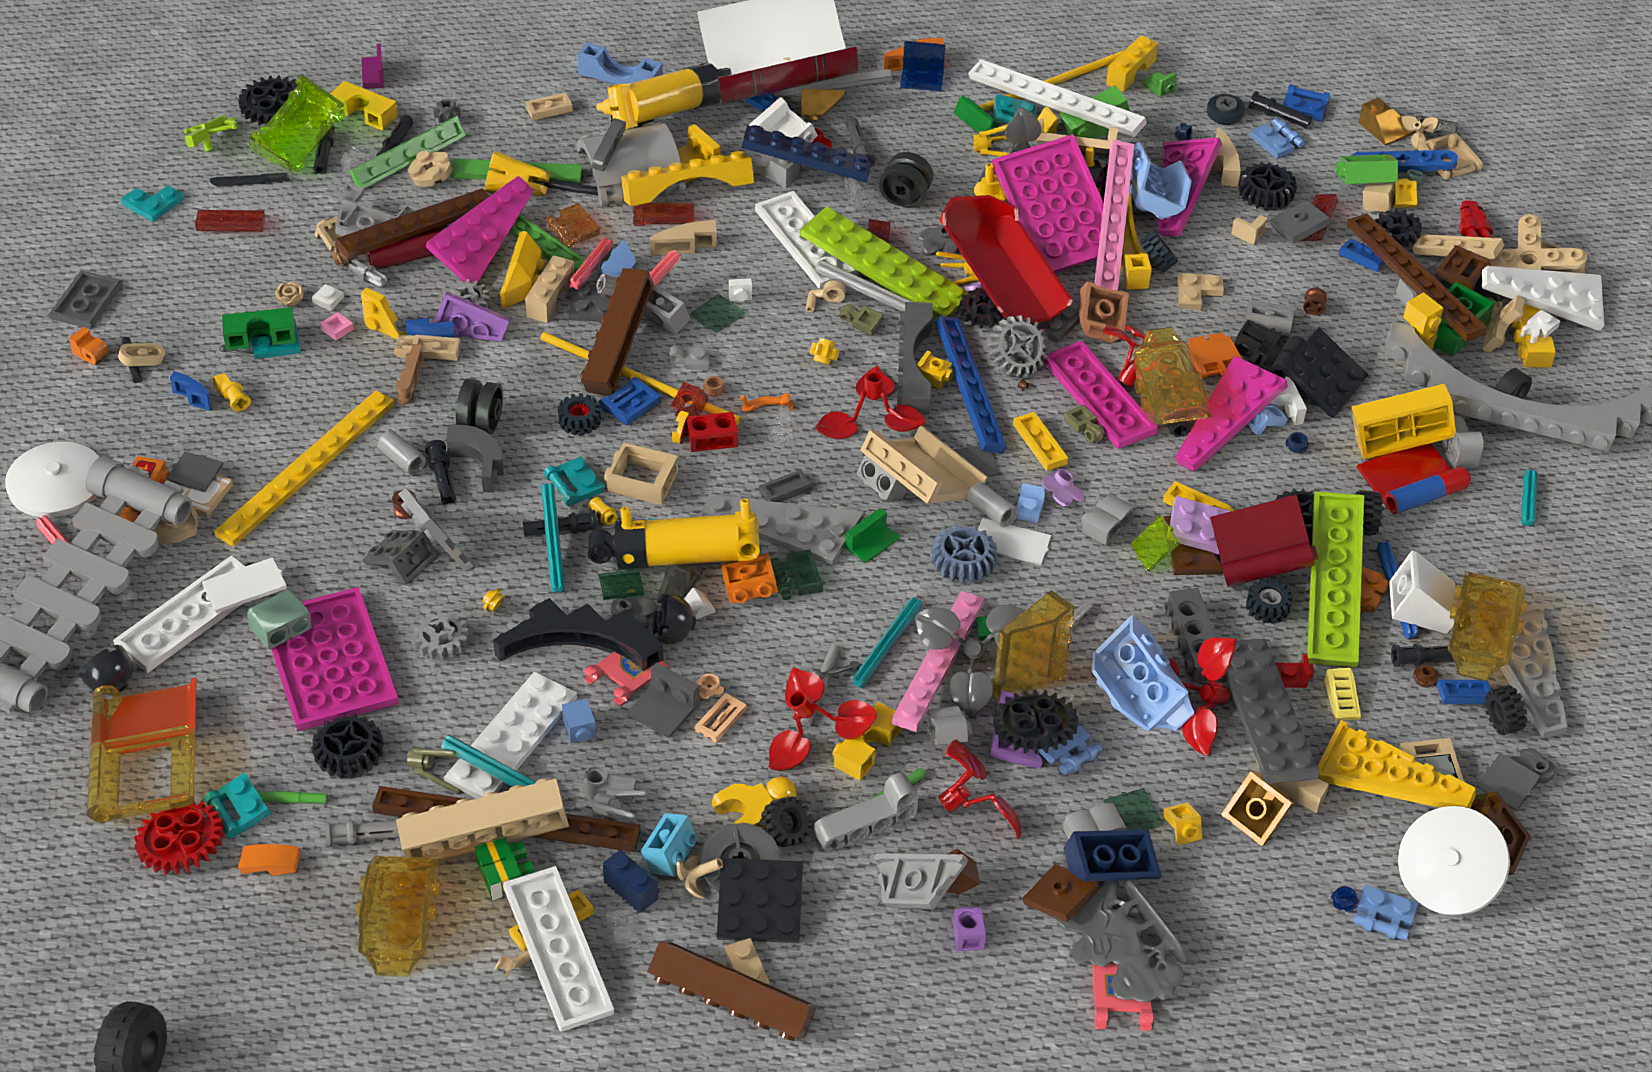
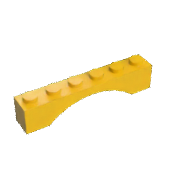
(646, 185)
(1134, 262)

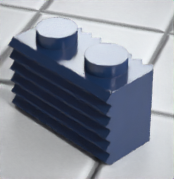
(630, 881)

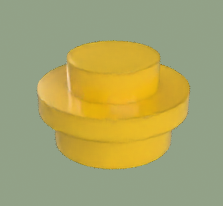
(493, 600)

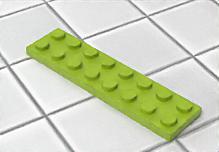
(882, 262)
(1336, 580)

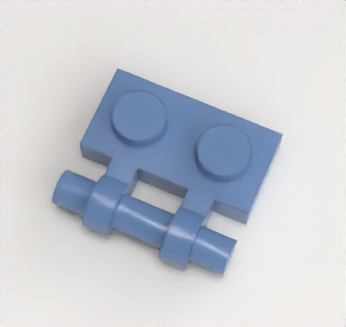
(1273, 142)
(1070, 762)
(1386, 907)

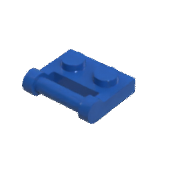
(1312, 108)
(634, 404)

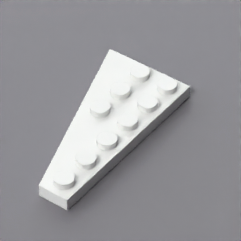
(1559, 293)

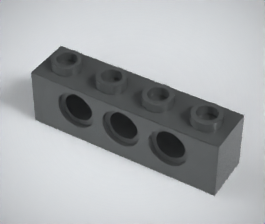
(1191, 626)

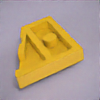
(379, 314)

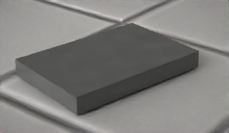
(85, 299)

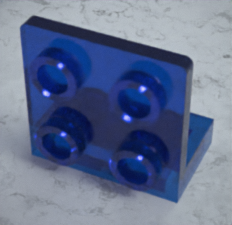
(923, 66)

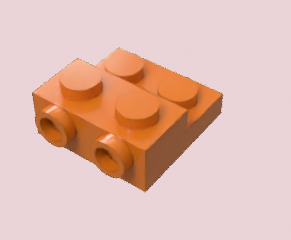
(749, 579)

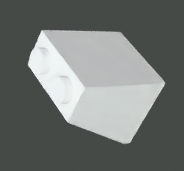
(1422, 594)

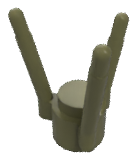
(423, 758)

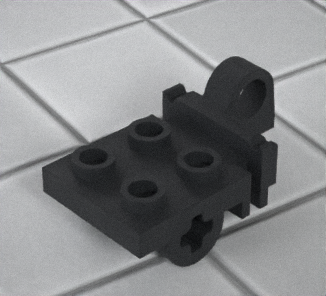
(1267, 348)

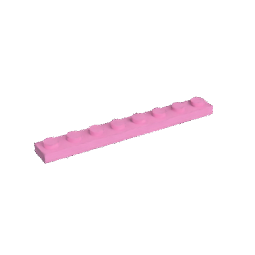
(1114, 214)
(935, 667)

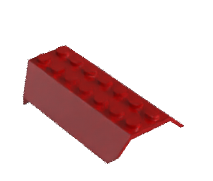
(1004, 258)

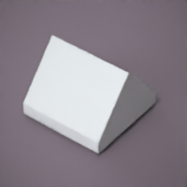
(699, 603)

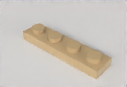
(1442, 245)

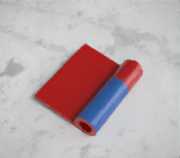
(1412, 477)

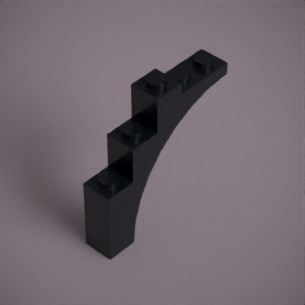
(581, 627)

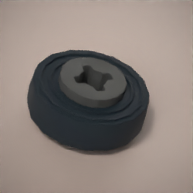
(1225, 109)

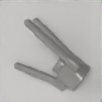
(609, 806)

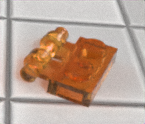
(579, 225)

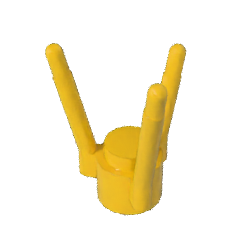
(983, 141)
(968, 271)

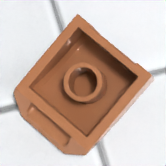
(1102, 307)

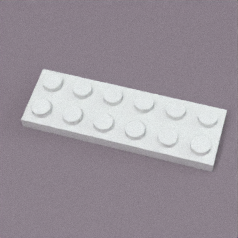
(785, 218)
(175, 622)
(513, 733)
(558, 949)

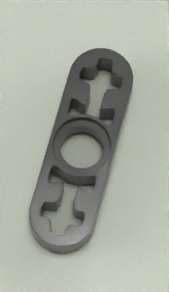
(609, 144)

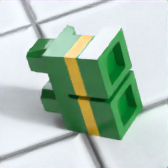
(498, 864)

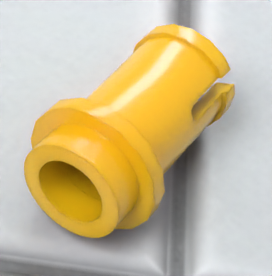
(606, 514)

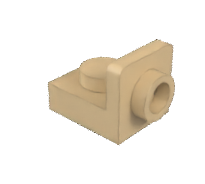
(327, 231)

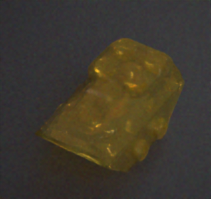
(1169, 379)
(1485, 624)
(396, 912)

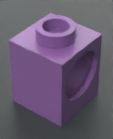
(969, 938)

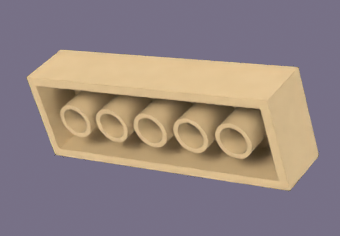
(468, 823)

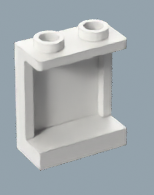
(781, 118)

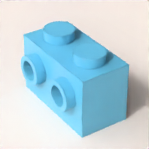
(668, 844)

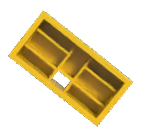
(1404, 421)

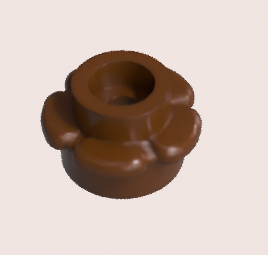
(1425, 680)

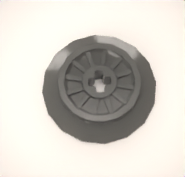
(738, 842)

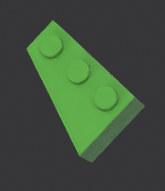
(1087, 129)

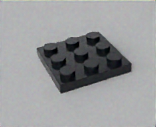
(1325, 372)
(760, 900)

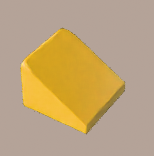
(1050, 121)

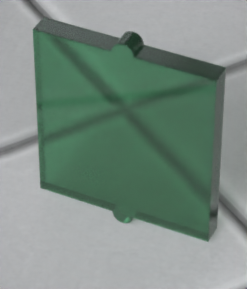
(717, 313)
(621, 584)
(1136, 810)

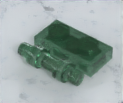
(803, 571)

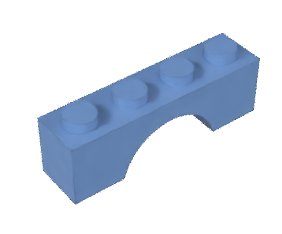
(598, 64)

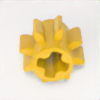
(824, 351)

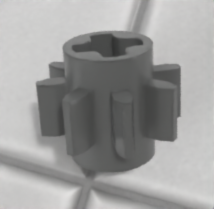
(445, 110)

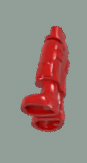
(1474, 221)

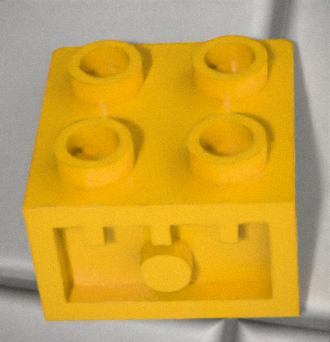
(698, 147)

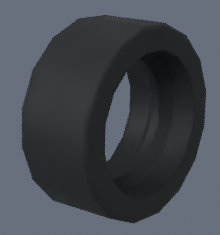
(1514, 383)

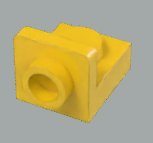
(1405, 193)
(1185, 822)

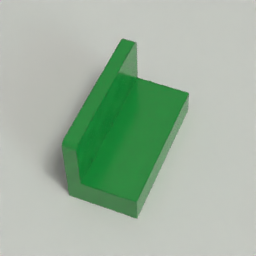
(974, 115)
(870, 536)

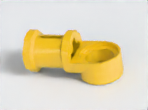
(231, 391)

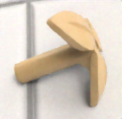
(1412, 124)
(693, 870)

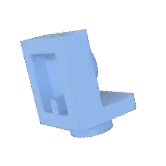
(1269, 416)
(1030, 503)

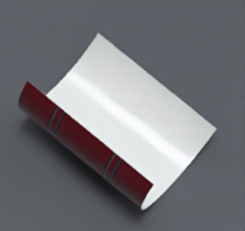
(759, 34)

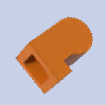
(87, 346)

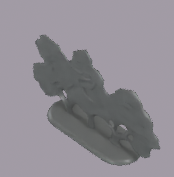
(1115, 938)

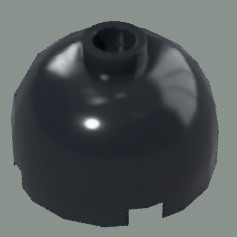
(675, 616)
(108, 669)

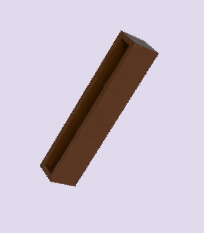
(617, 331)
(731, 989)

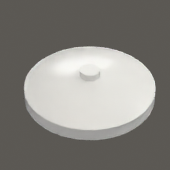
(51, 479)
(1454, 860)

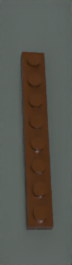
(409, 224)

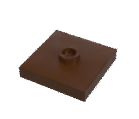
(1060, 893)

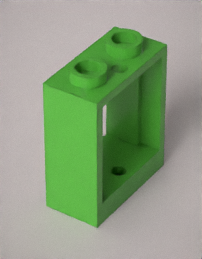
(1367, 169)

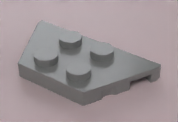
(917, 879)

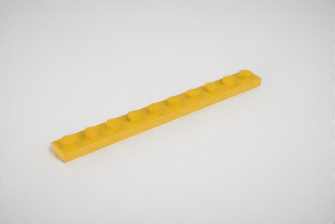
(303, 468)

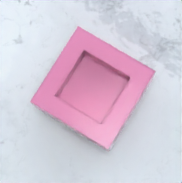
(336, 326)

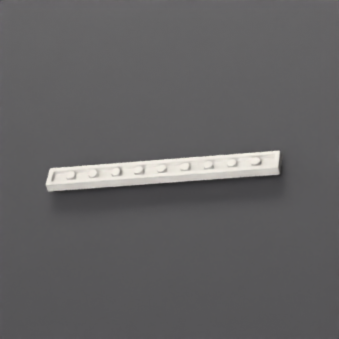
(1057, 98)

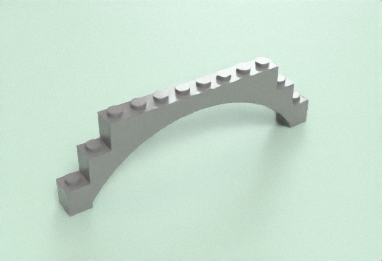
(1583, 425)

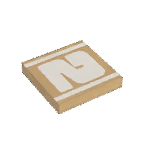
(207, 501)

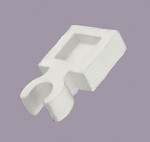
(1540, 324)

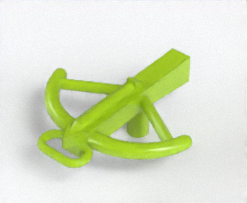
(202, 132)

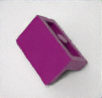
(373, 70)

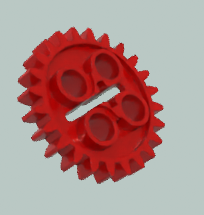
(179, 838)

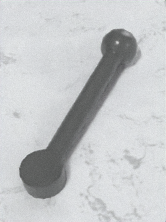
(223, 349)
(854, 666)

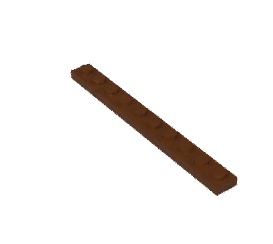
(1416, 276)
(581, 829)

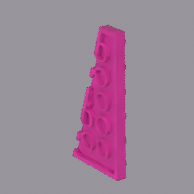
(477, 236)
(1233, 404)

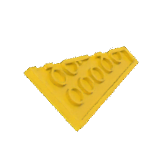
(1382, 769)

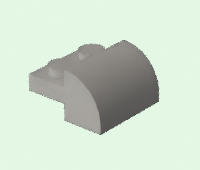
(1270, 316)

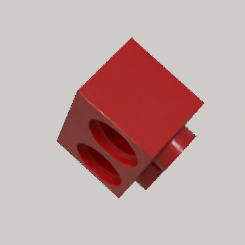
(712, 431)

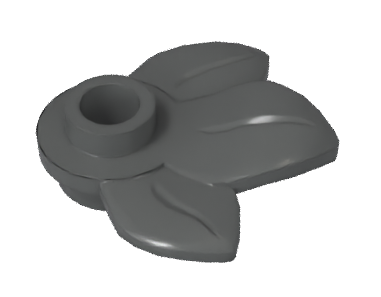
(936, 241)
(638, 606)
(1534, 761)

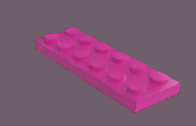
(1100, 393)

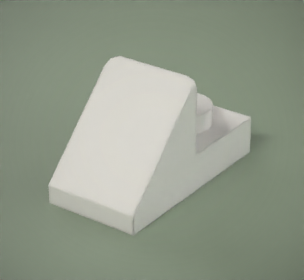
(1292, 403)

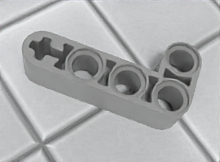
(1464, 447)
(870, 816)

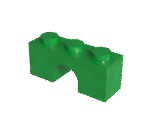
(241, 327)

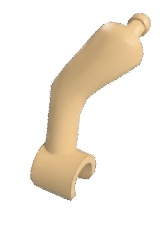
(510, 964)

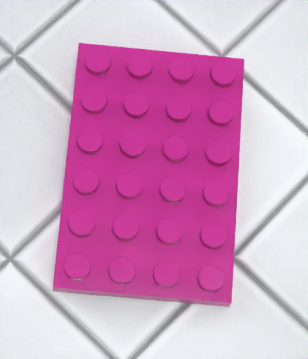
(1054, 200)
(334, 663)

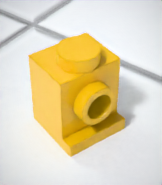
(935, 370)

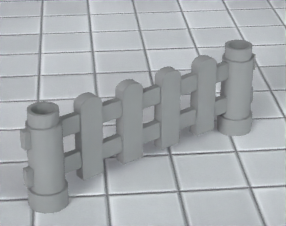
(120, 489)

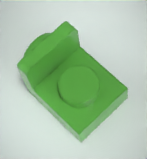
(1160, 84)

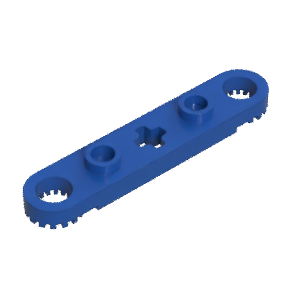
(1420, 160)

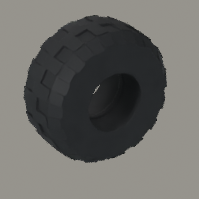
(131, 1039)

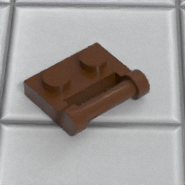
(1456, 265)

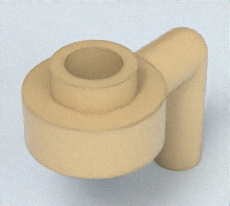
(833, 292)

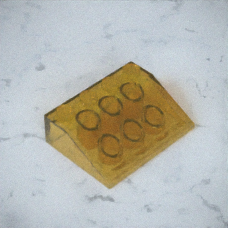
(1034, 646)

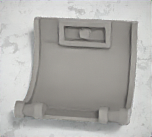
(637, 150)

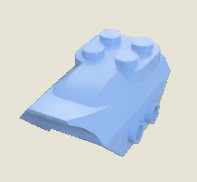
(1157, 188)
(1140, 678)

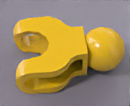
(752, 799)

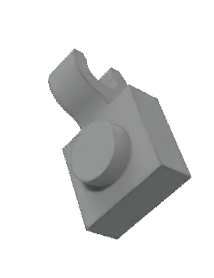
(693, 358)

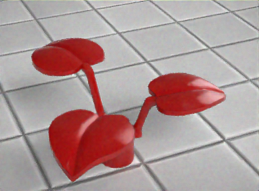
(1128, 374)
(873, 386)
(1215, 659)
(801, 695)
(959, 793)

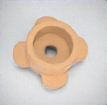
(709, 680)

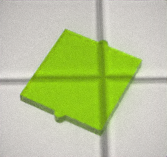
(1154, 543)

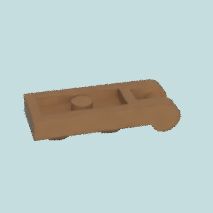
(410, 375)

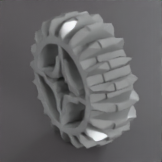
(1012, 338)

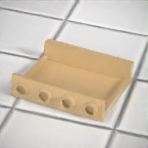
(1099, 146)
(924, 465)

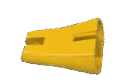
(506, 168)

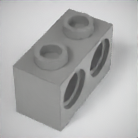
(880, 480)

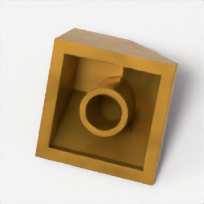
(819, 102)
(1382, 121)
(1258, 807)

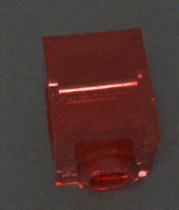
(689, 393)

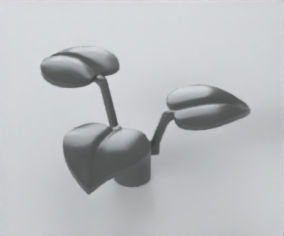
(1019, 131)
(936, 630)

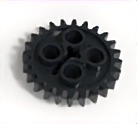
(265, 98)
(1019, 727)

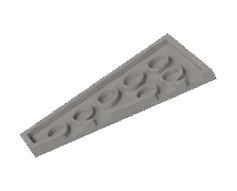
(795, 525)
(1534, 674)

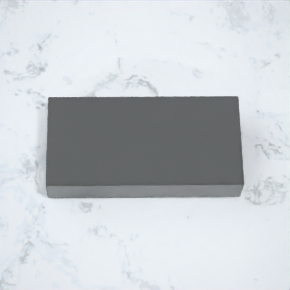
(786, 487)

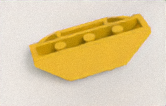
(522, 271)

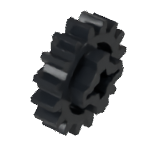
(1399, 224)
(982, 310)

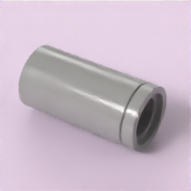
(401, 452)
(992, 504)

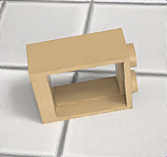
(647, 458)

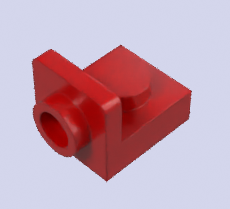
(1296, 674)

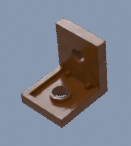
(1498, 812)

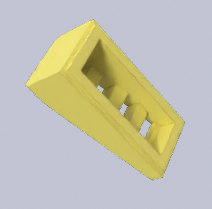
(1340, 679)

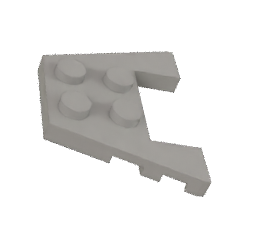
(357, 216)
(425, 520)

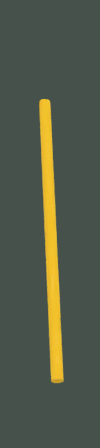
(1065, 76)
(629, 373)

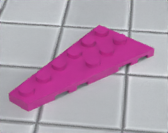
(1198, 160)

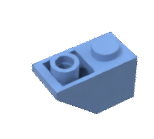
(620, 258)

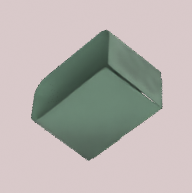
(279, 619)

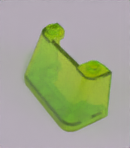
(297, 126)

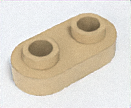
(141, 354)

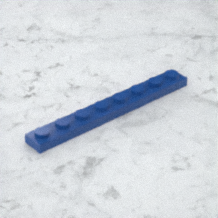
(971, 385)

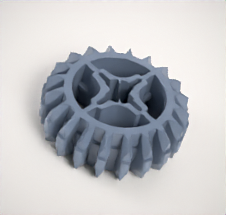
(964, 559)

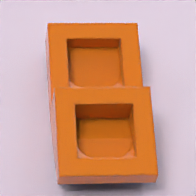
(274, 858)

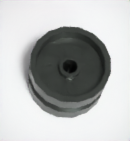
(906, 179)
(479, 405)

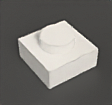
(740, 289)
(328, 297)

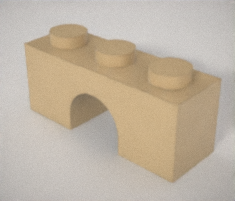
(544, 293)

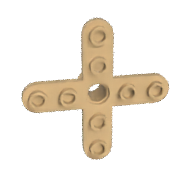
(1531, 256)

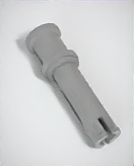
(351, 832)

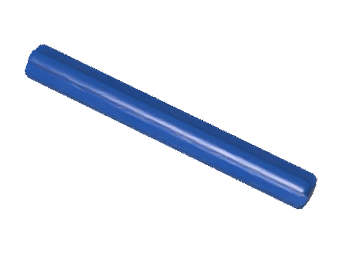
(1390, 568)

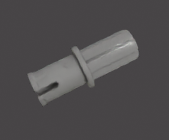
(368, 273)

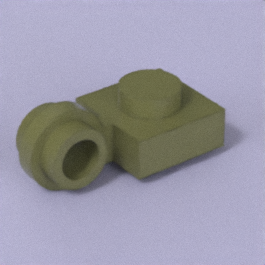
(865, 320)
(1083, 419)

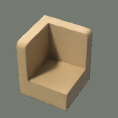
(1378, 196)
(1247, 231)

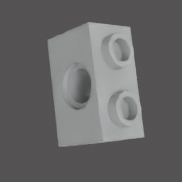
(666, 310)

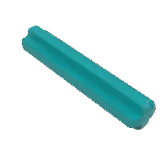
(1529, 498)

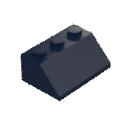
(1112, 855)

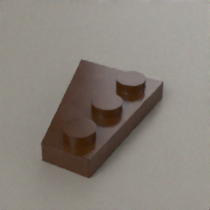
(1193, 561)

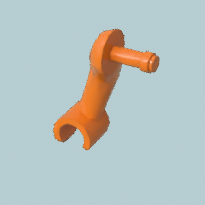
(757, 403)

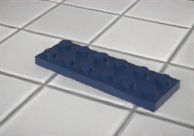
(806, 153)

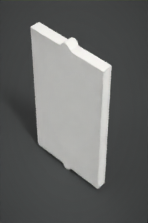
(1017, 541)
(244, 585)

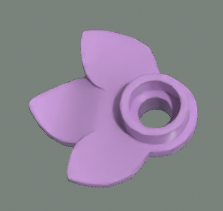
(1062, 487)

